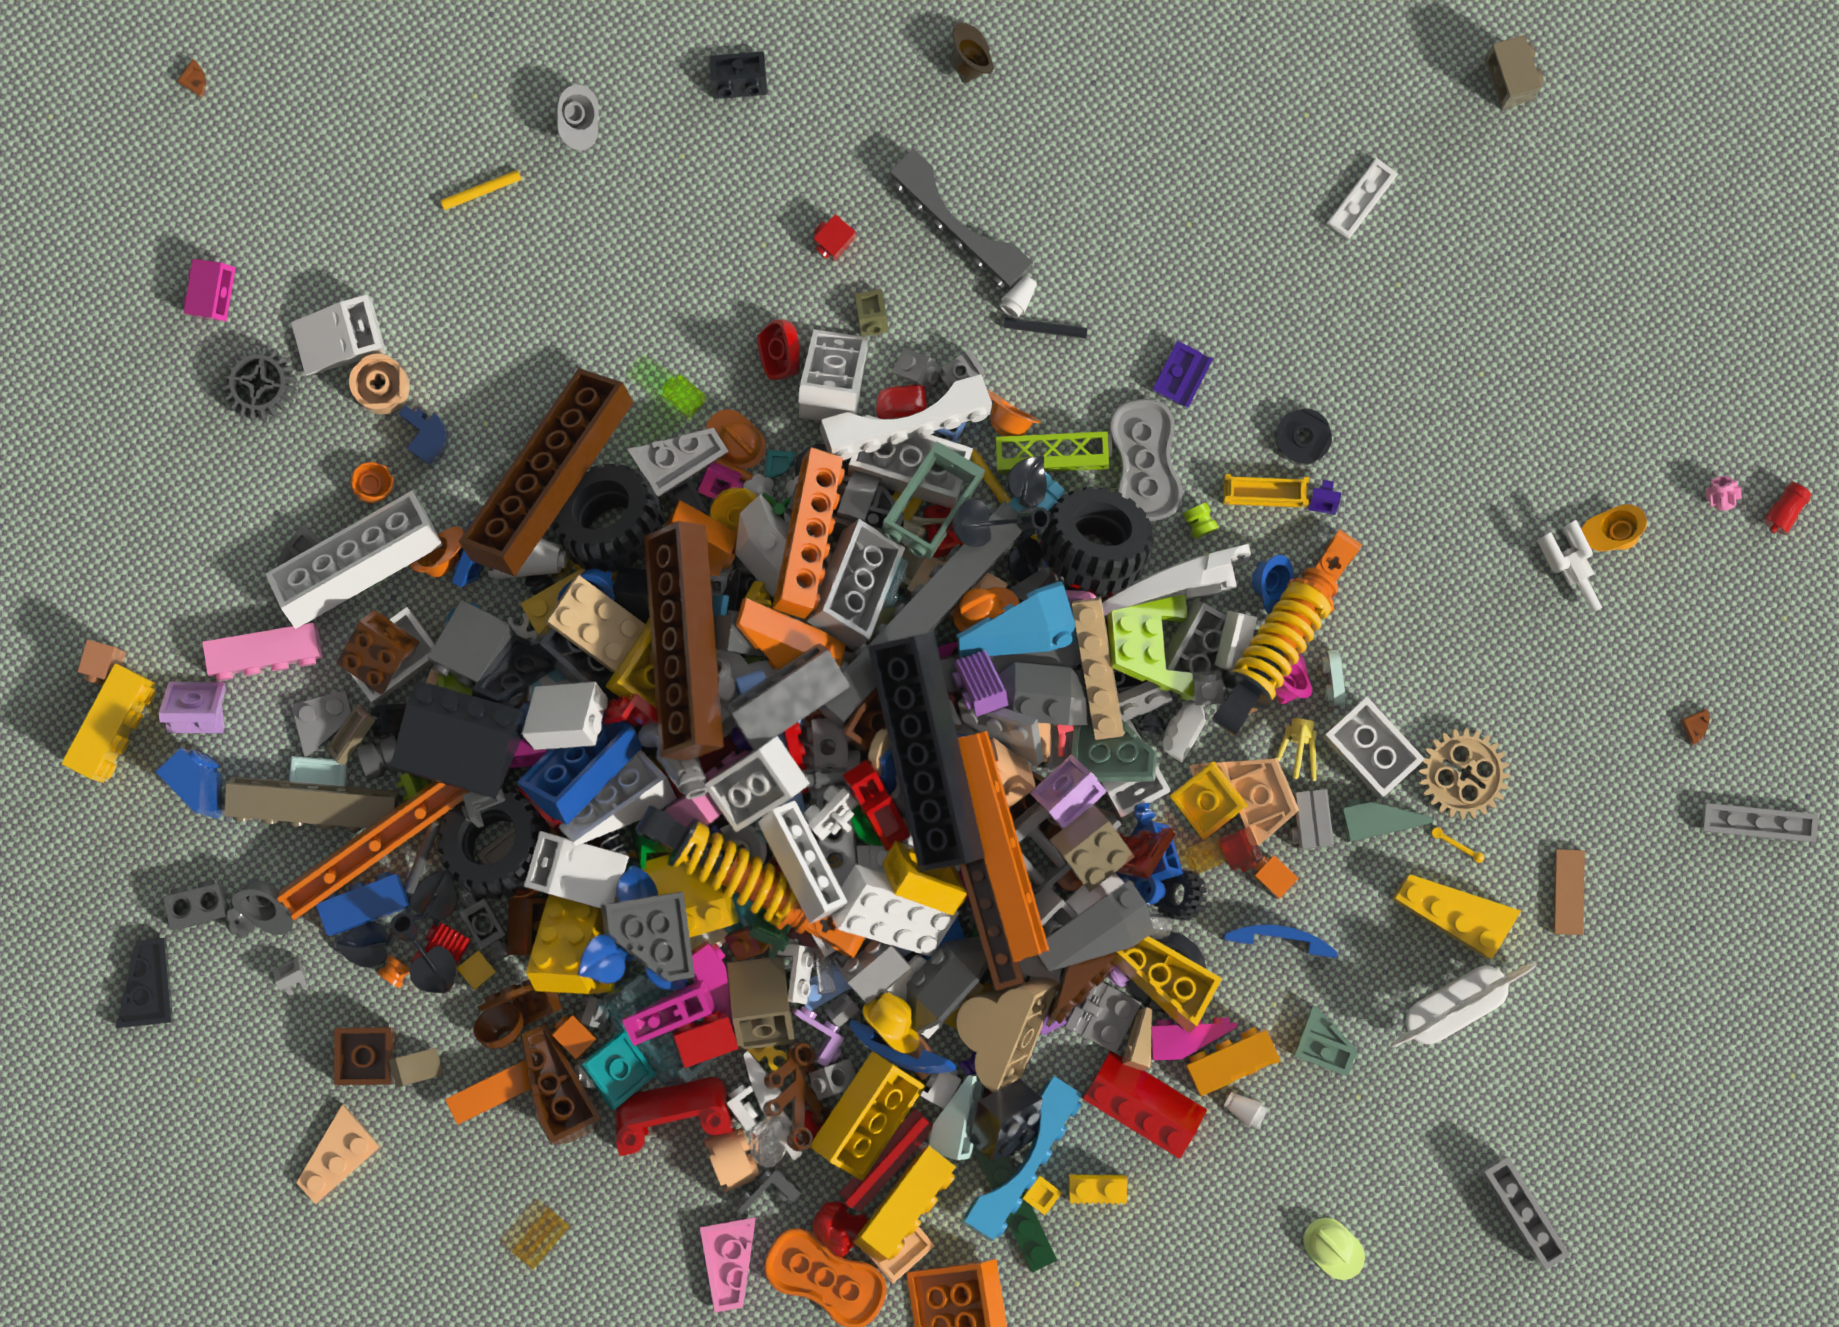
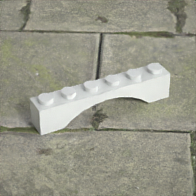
(852, 434)

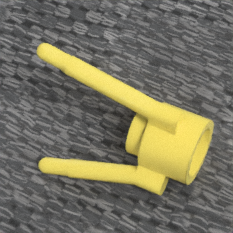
(1301, 733)

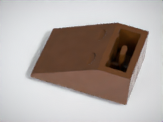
(1076, 983)

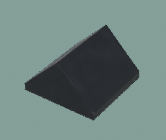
(632, 592)

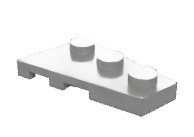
(678, 458)

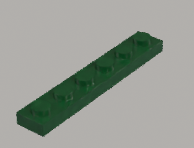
(1024, 1221)

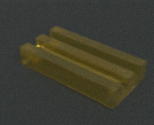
(556, 1220)

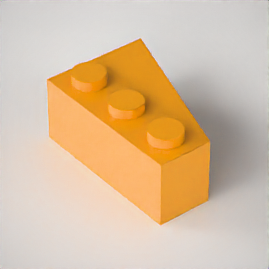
(1232, 1061)

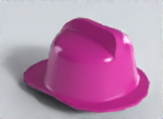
(1295, 684)

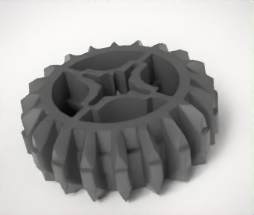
(257, 396)

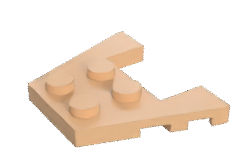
(1263, 789)

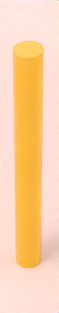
(992, 481)

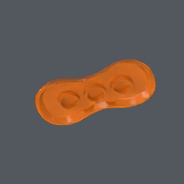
(844, 1288)

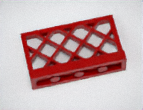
(897, 1151)

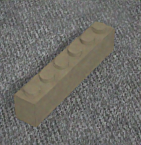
(307, 803)

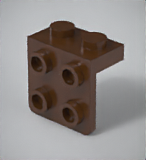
(531, 1003)

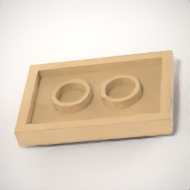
(595, 623)

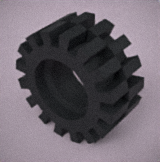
(1191, 899)

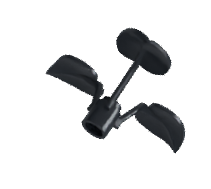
(1029, 484)
(434, 970)

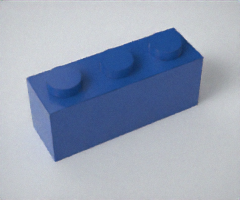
(363, 903)

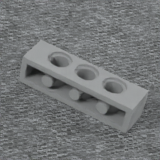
(1524, 1212)

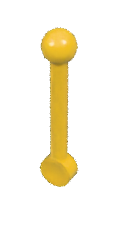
(1438, 833)

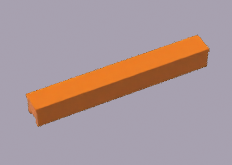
(369, 847)
(1002, 850)

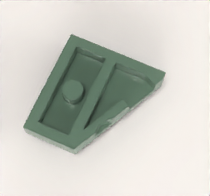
(1325, 1044)

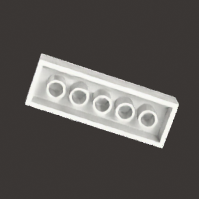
(353, 559)

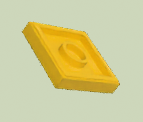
(1208, 800)

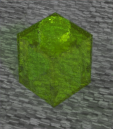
(683, 395)

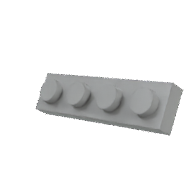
(1759, 822)

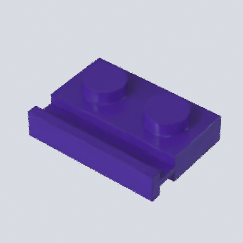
(1182, 375)

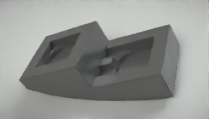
(858, 496)

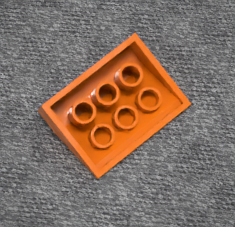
(957, 1295)

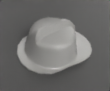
(577, 117)

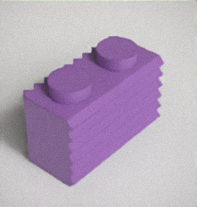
(980, 683)

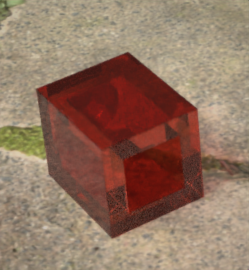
(1241, 850)

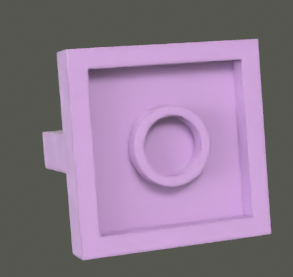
(193, 707)
(1068, 791)

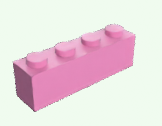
(262, 650)

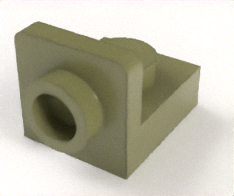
(871, 312)

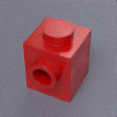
(833, 238)

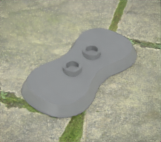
(1144, 438)

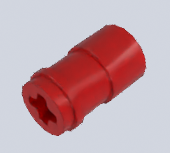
(1787, 508)

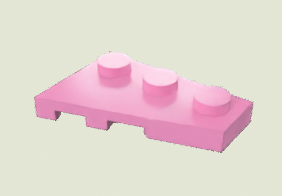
(727, 1259)

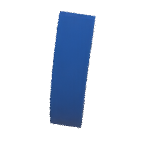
(1314, 945)
(927, 1062)

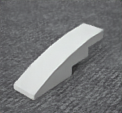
(763, 1094)

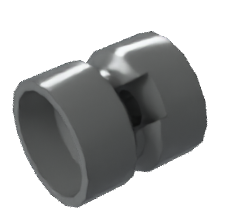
(377, 758)

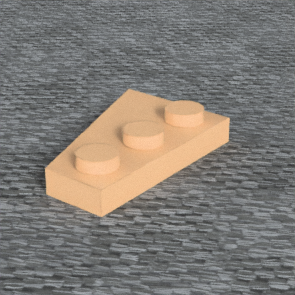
(337, 1155)

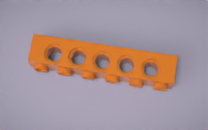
(789, 595)

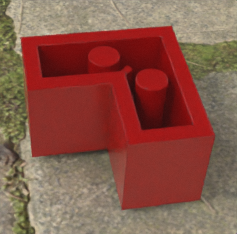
(704, 1039)

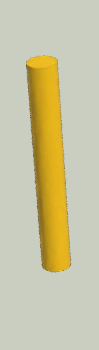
(481, 189)

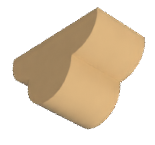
(1005, 1028)

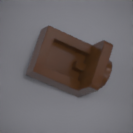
(743, 945)

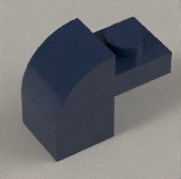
(433, 435)

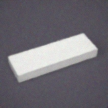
(1362, 199)

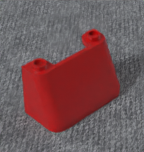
(696, 1098)

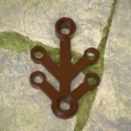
(799, 1092)

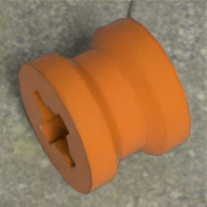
(1069, 882)
(394, 971)

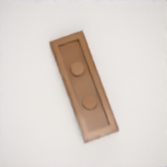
(1569, 892)

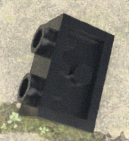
(738, 75)

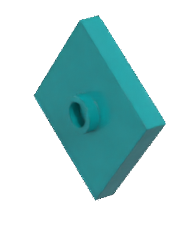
(617, 1069)

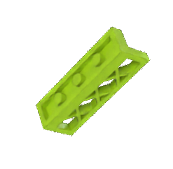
(1056, 463)

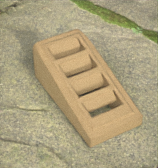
(1139, 1043)

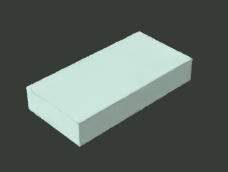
(318, 771)

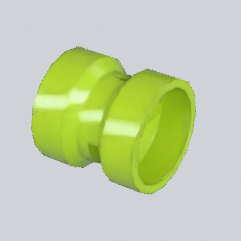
(1200, 521)

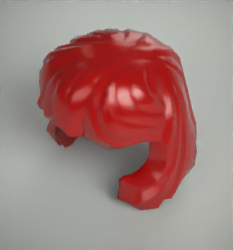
(900, 402)
(837, 1228)

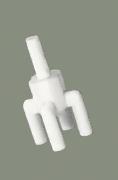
(1573, 561)

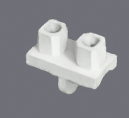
(833, 815)

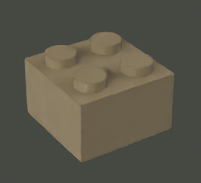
(1514, 71)
(1092, 848)

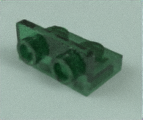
(768, 933)

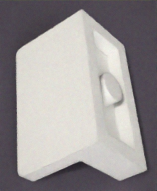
(1235, 638)

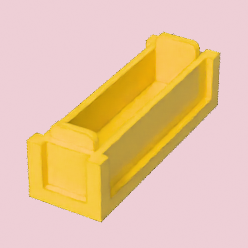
(1265, 491)

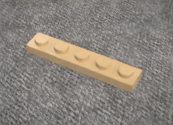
(1097, 668)

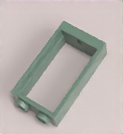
(954, 464)

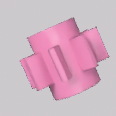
(1723, 493)

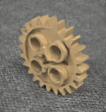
(1451, 795)

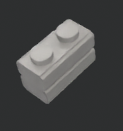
(1312, 820)

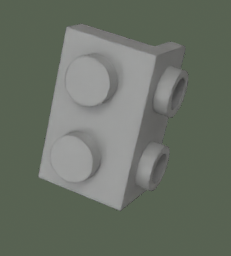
(1142, 700)

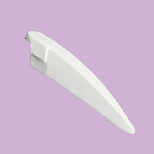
(1194, 578)

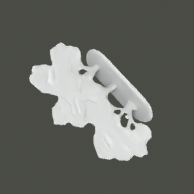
(1458, 1004)

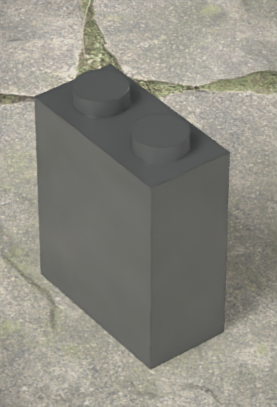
(469, 644)

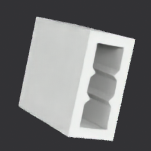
(565, 715)

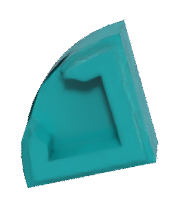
(778, 463)

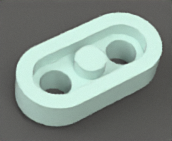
(1335, 689)

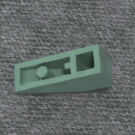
(1374, 819)

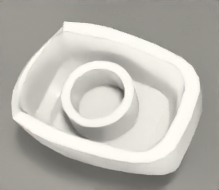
(1183, 730)

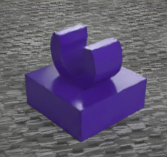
(1325, 499)

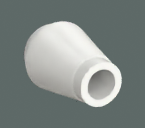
(1018, 297)
(1246, 1109)

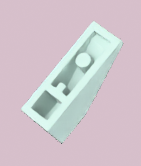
(954, 1125)

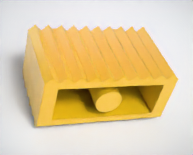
(1097, 1189)

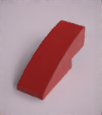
(876, 804)

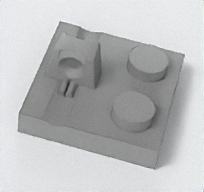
(1104, 1016)

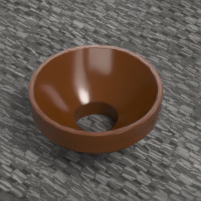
(495, 1022)

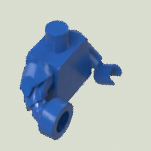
(1168, 867)

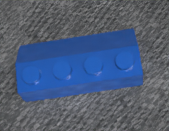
(573, 776)
(195, 781)

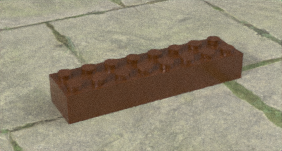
(546, 472)
(683, 641)

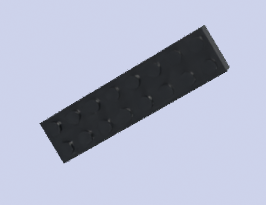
(926, 752)

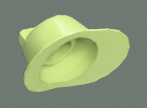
(1334, 1248)

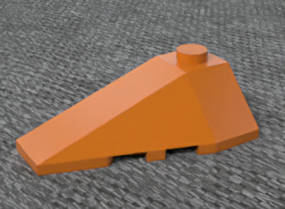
(781, 636)

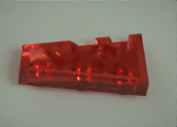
(1147, 851)

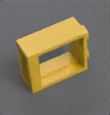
(932, 888)

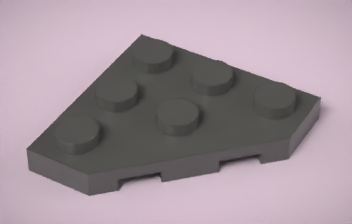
(653, 932)

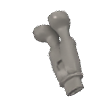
(686, 775)

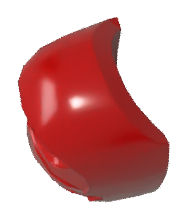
(779, 349)

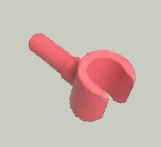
(1062, 729)

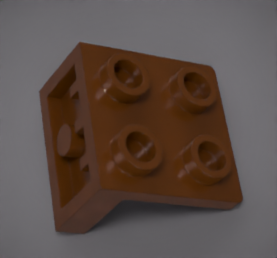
(376, 651)

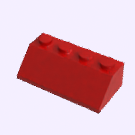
(1145, 1105)

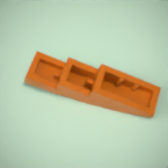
(489, 1093)

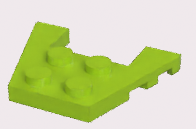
(1139, 645)

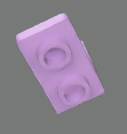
(829, 1049)

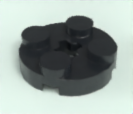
(1299, 421)

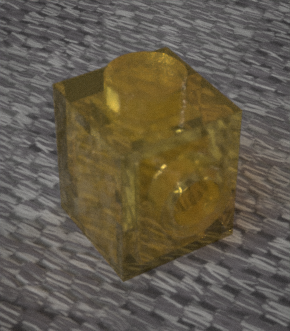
(1205, 855)

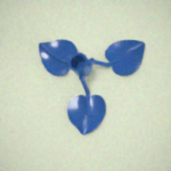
(604, 957)

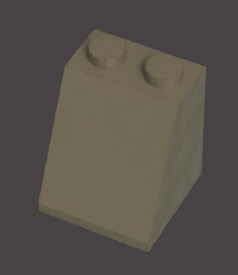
(760, 1003)

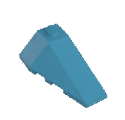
(1034, 625)

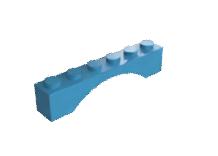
(989, 1211)

